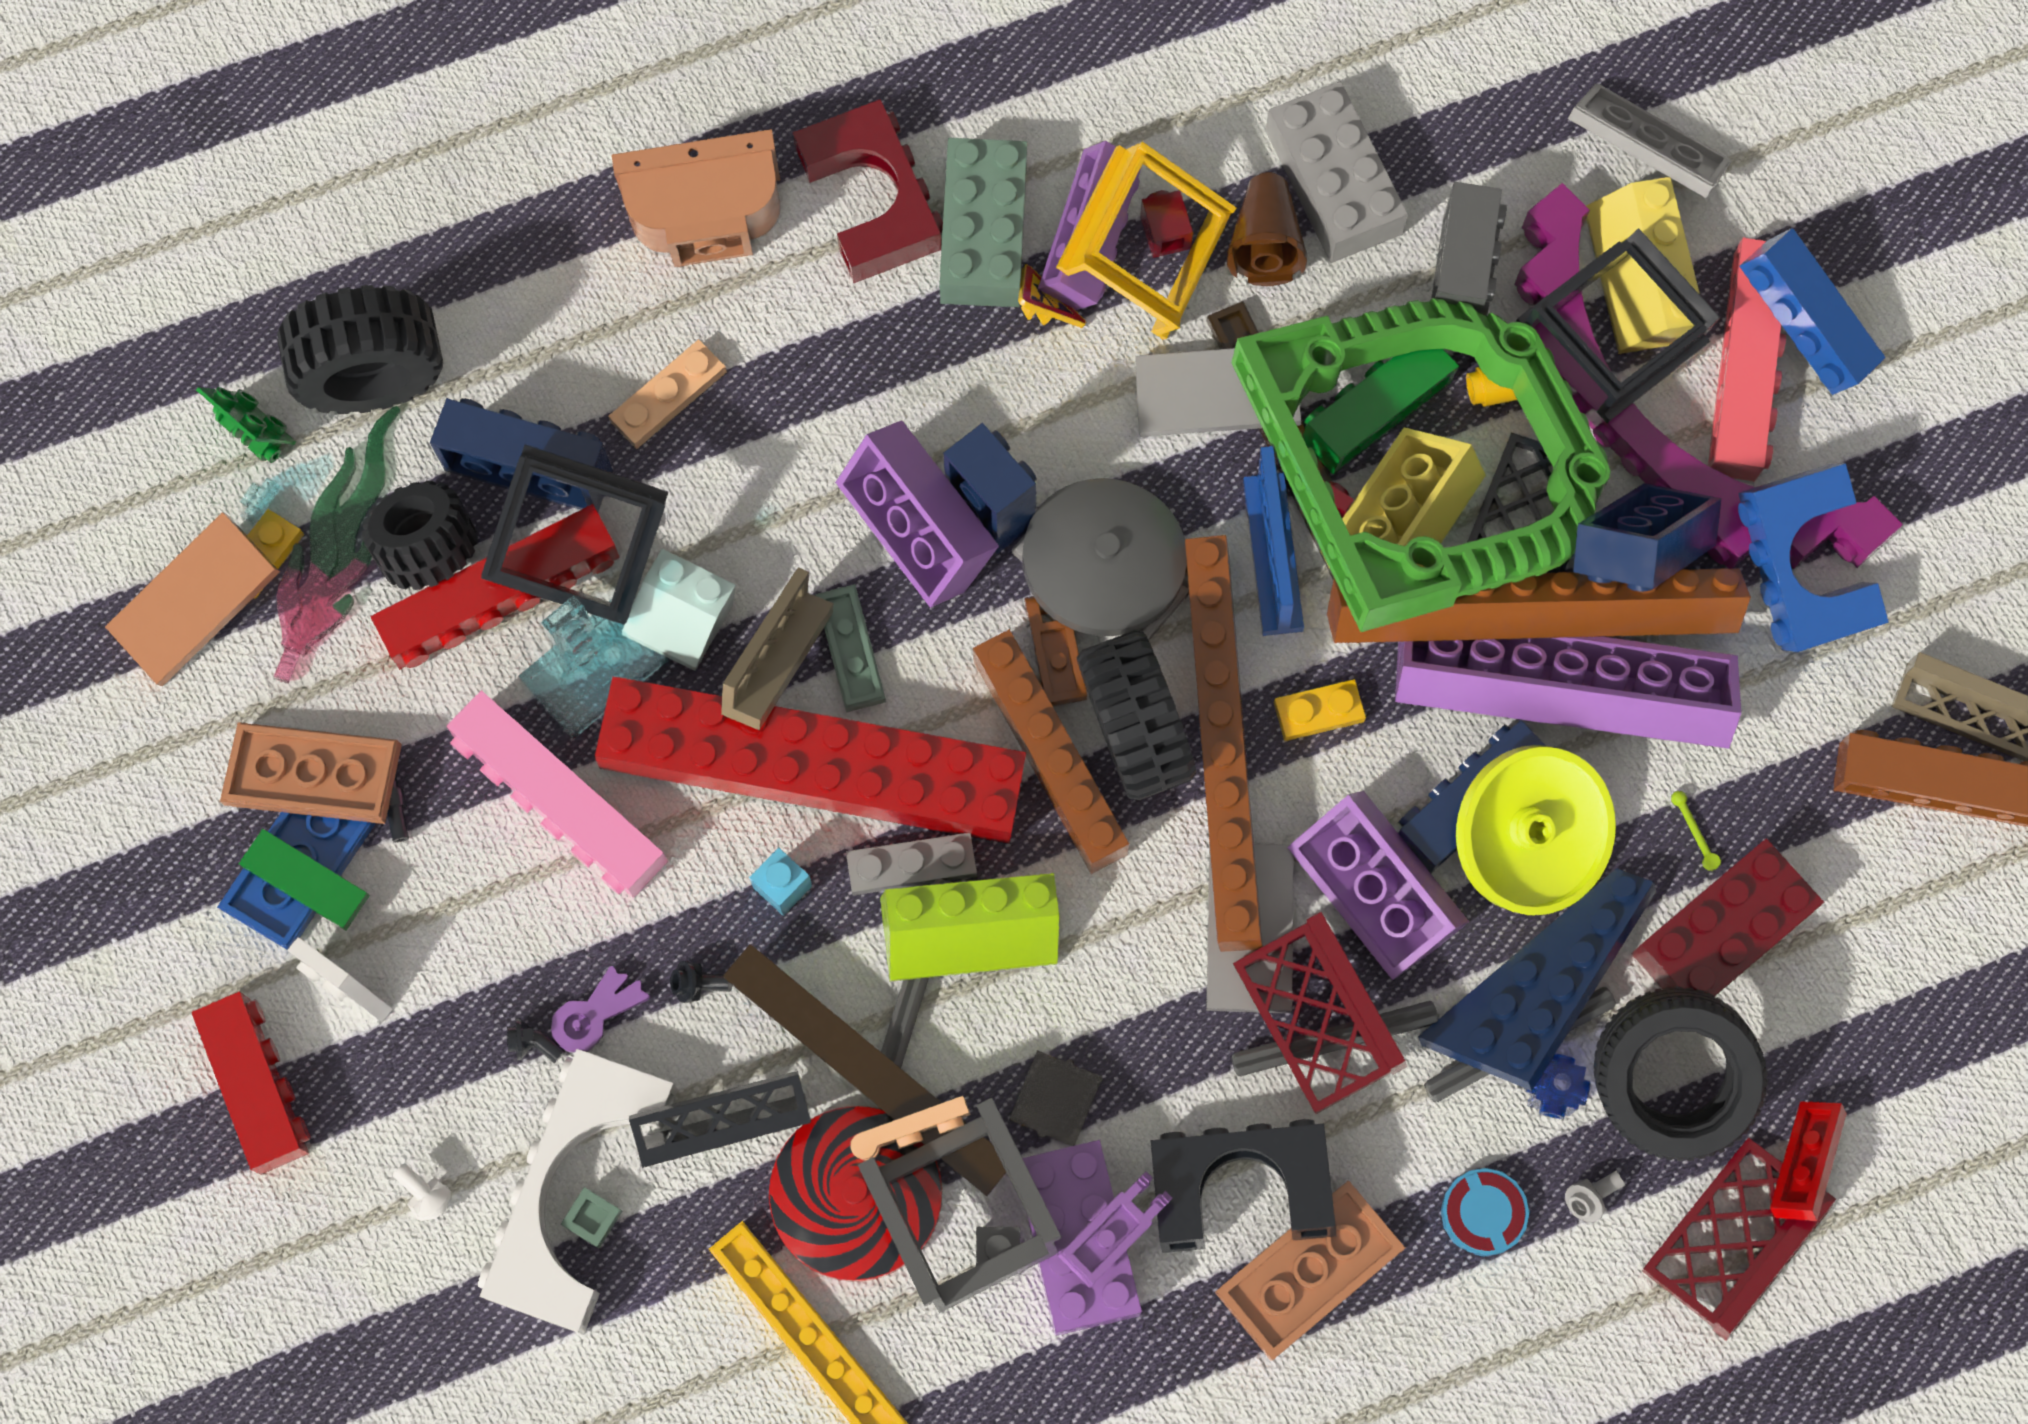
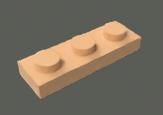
(667, 394)

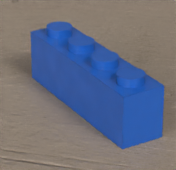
(1812, 311)

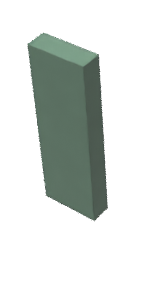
(852, 650)

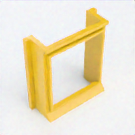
(1100, 213)

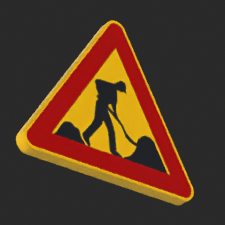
(1042, 304)

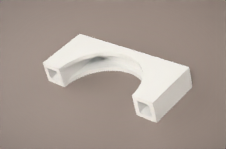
(525, 1268)

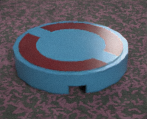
(1485, 1212)

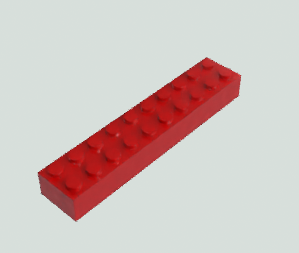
(812, 761)

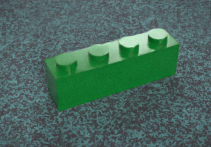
(1376, 405)

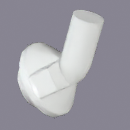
(429, 1198)

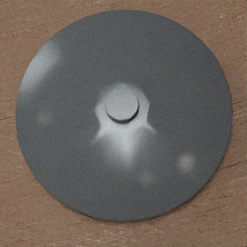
(1104, 557)

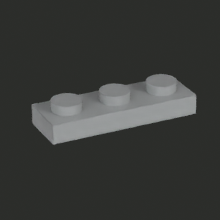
(911, 863)

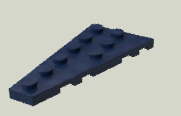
(1532, 1001)

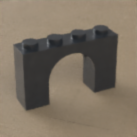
(1293, 1152)

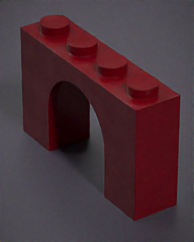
(870, 140)

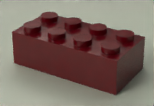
(1729, 924)

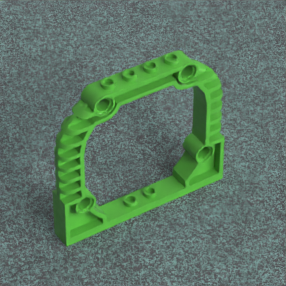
(1382, 577)

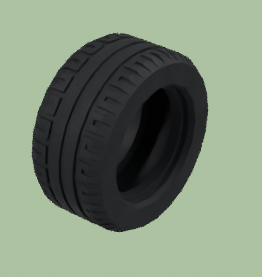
(1702, 1130)

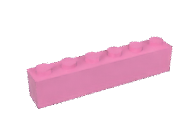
(557, 794)

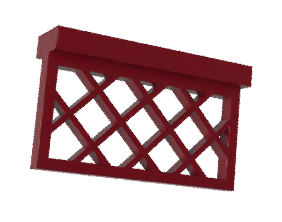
(1351, 993)
(1761, 1271)

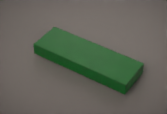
(304, 879)

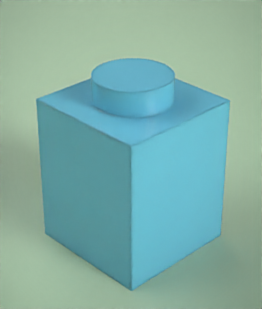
(781, 881)

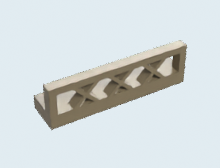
(775, 653)
(1975, 693)

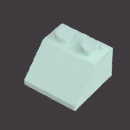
(679, 609)

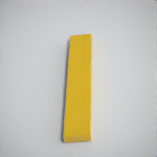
(803, 1329)

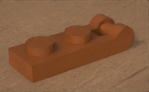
(1055, 657)

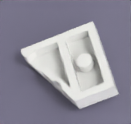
(337, 981)

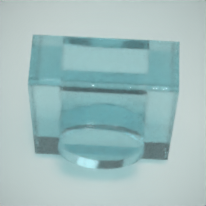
(257, 499)

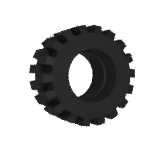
(420, 535)

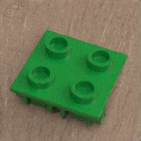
(240, 416)

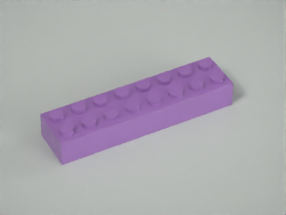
(1579, 684)

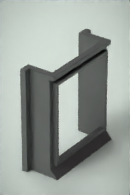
(992, 1271)

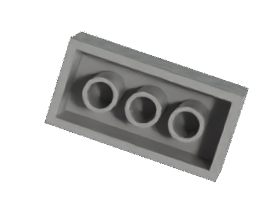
(1336, 172)

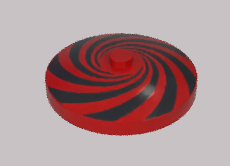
(827, 1207)

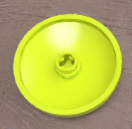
(1535, 830)

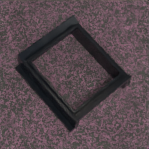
(1663, 364)
(649, 498)

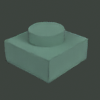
(591, 1217)

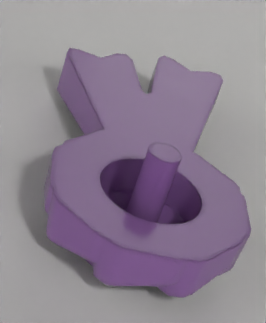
(582, 1022)

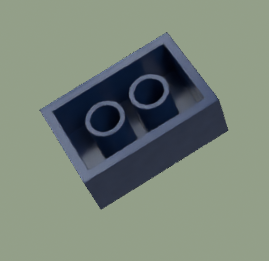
(992, 483)

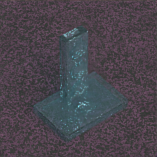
(578, 670)

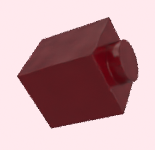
(1166, 223)

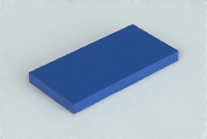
(271, 911)

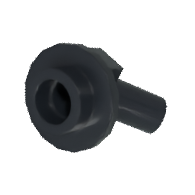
(688, 981)
(523, 1038)

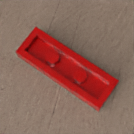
(1808, 1161)

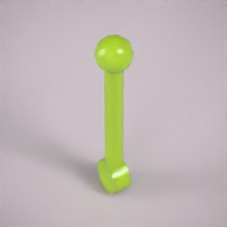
(1710, 861)

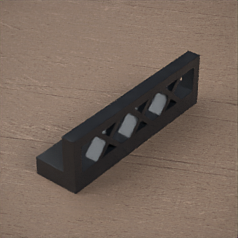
(723, 1128)

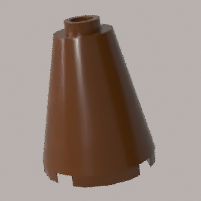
(1267, 234)

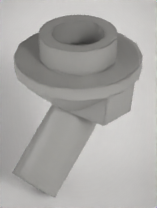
(1586, 1198)

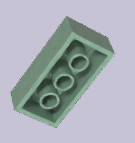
(983, 222)

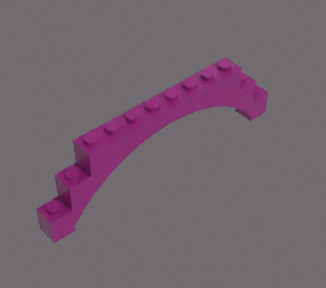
(1643, 449)

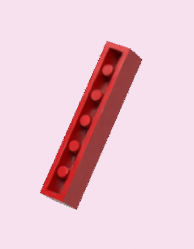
(466, 602)

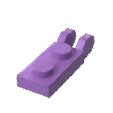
(1111, 1232)

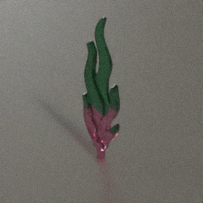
(308, 611)

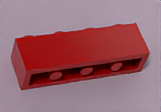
(251, 1083)

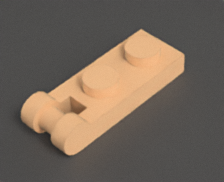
(908, 1129)

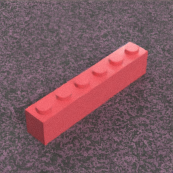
(1746, 378)

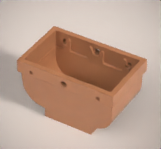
(704, 203)

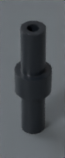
(396, 814)

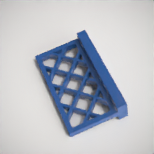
(1273, 548)

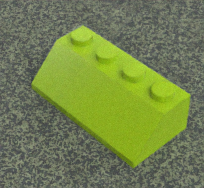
(970, 926)

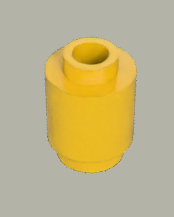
(1485, 391)

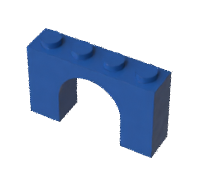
(1773, 518)

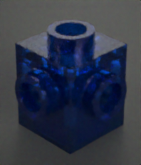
(1555, 1102)

